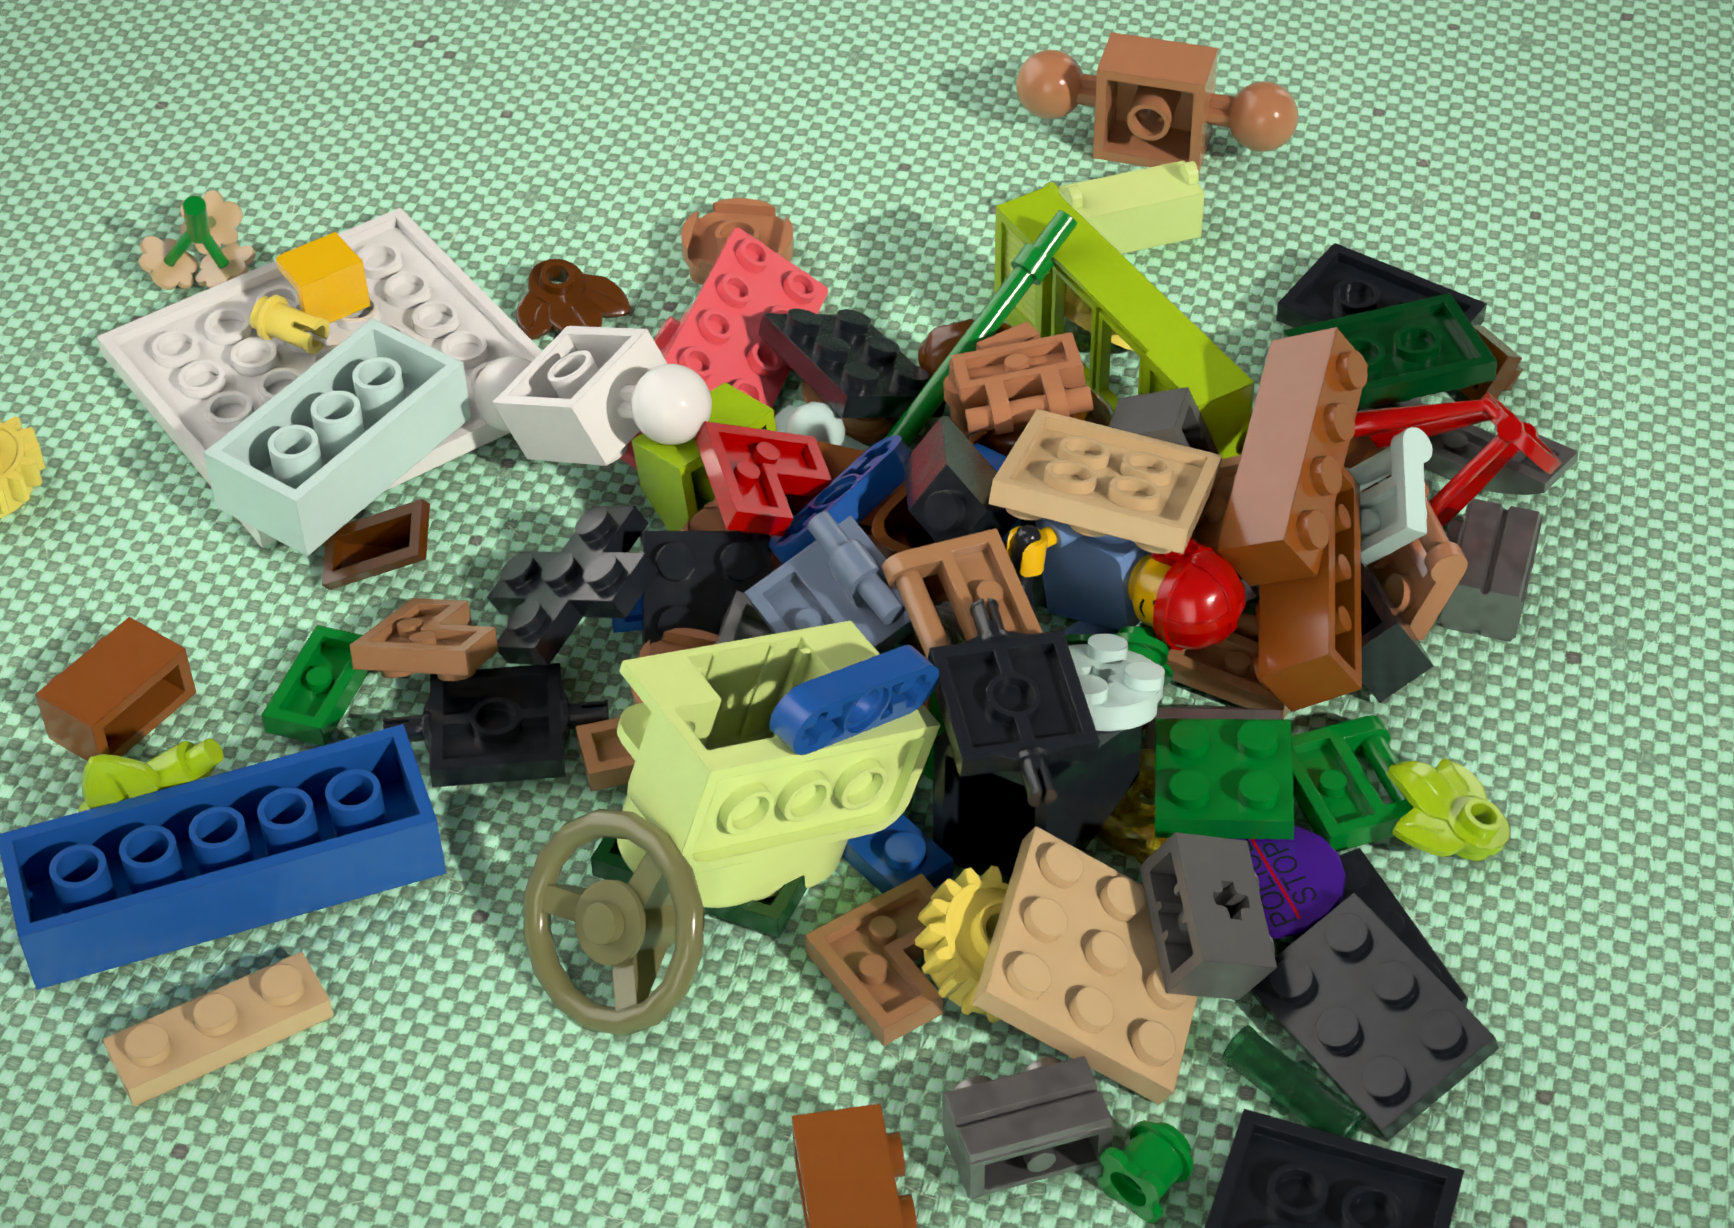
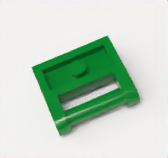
(1336, 788)

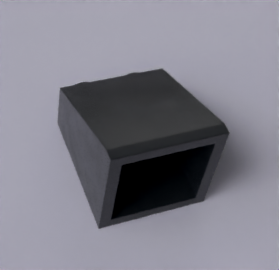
(988, 814)

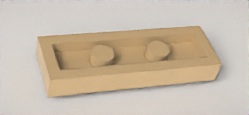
(218, 1028)

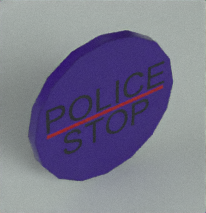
(1297, 880)

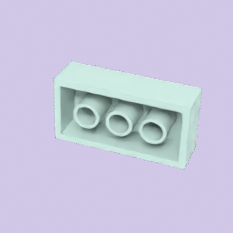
(338, 436)

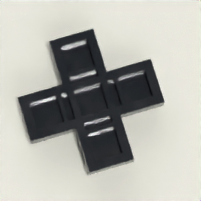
(557, 589)

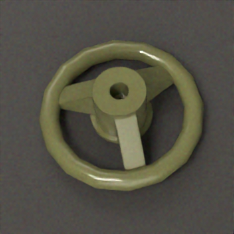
(617, 924)

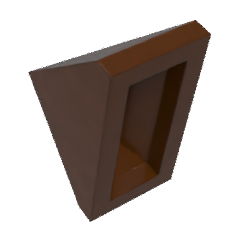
(376, 544)

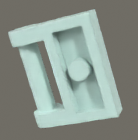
(1394, 509)

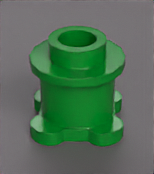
(1146, 1168)

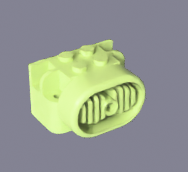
(732, 789)

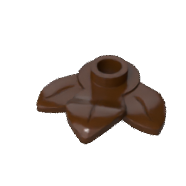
(574, 302)

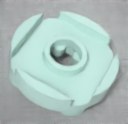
(1117, 683)

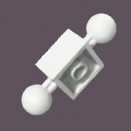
(592, 396)

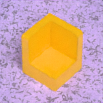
(326, 277)

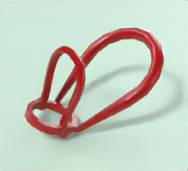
(1439, 418)

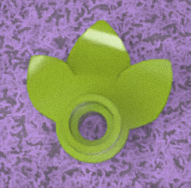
(1448, 811)

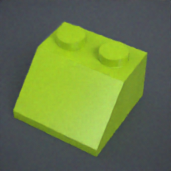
(675, 474)

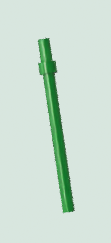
(1029, 268)

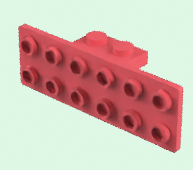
(723, 323)

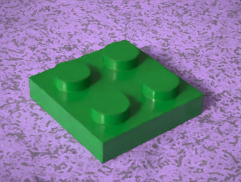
(1224, 778)

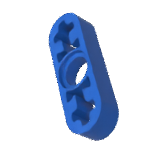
(851, 493)
(853, 699)

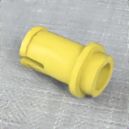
(276, 319)

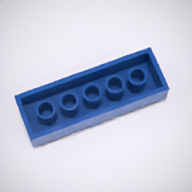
(220, 856)

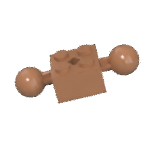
(1156, 101)

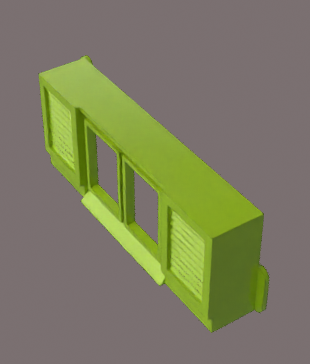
(1122, 299)

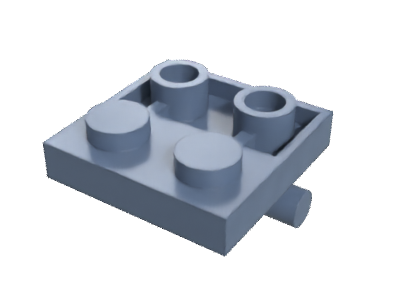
(834, 583)

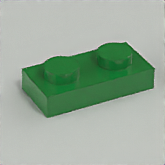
(315, 689)

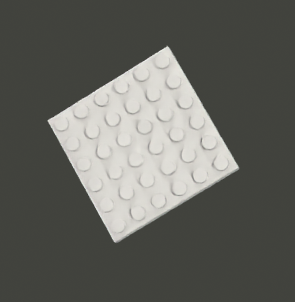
(209, 370)

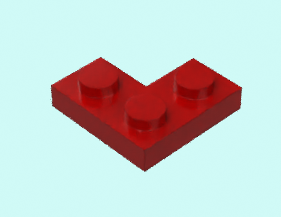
(755, 470)

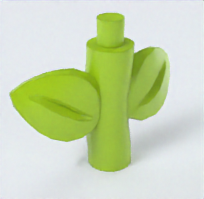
(119, 778)

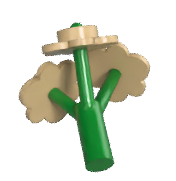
(208, 225)

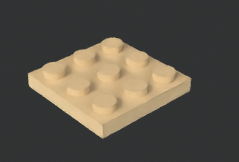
(1106, 482)
(1084, 968)

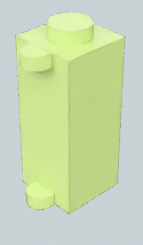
(1142, 205)

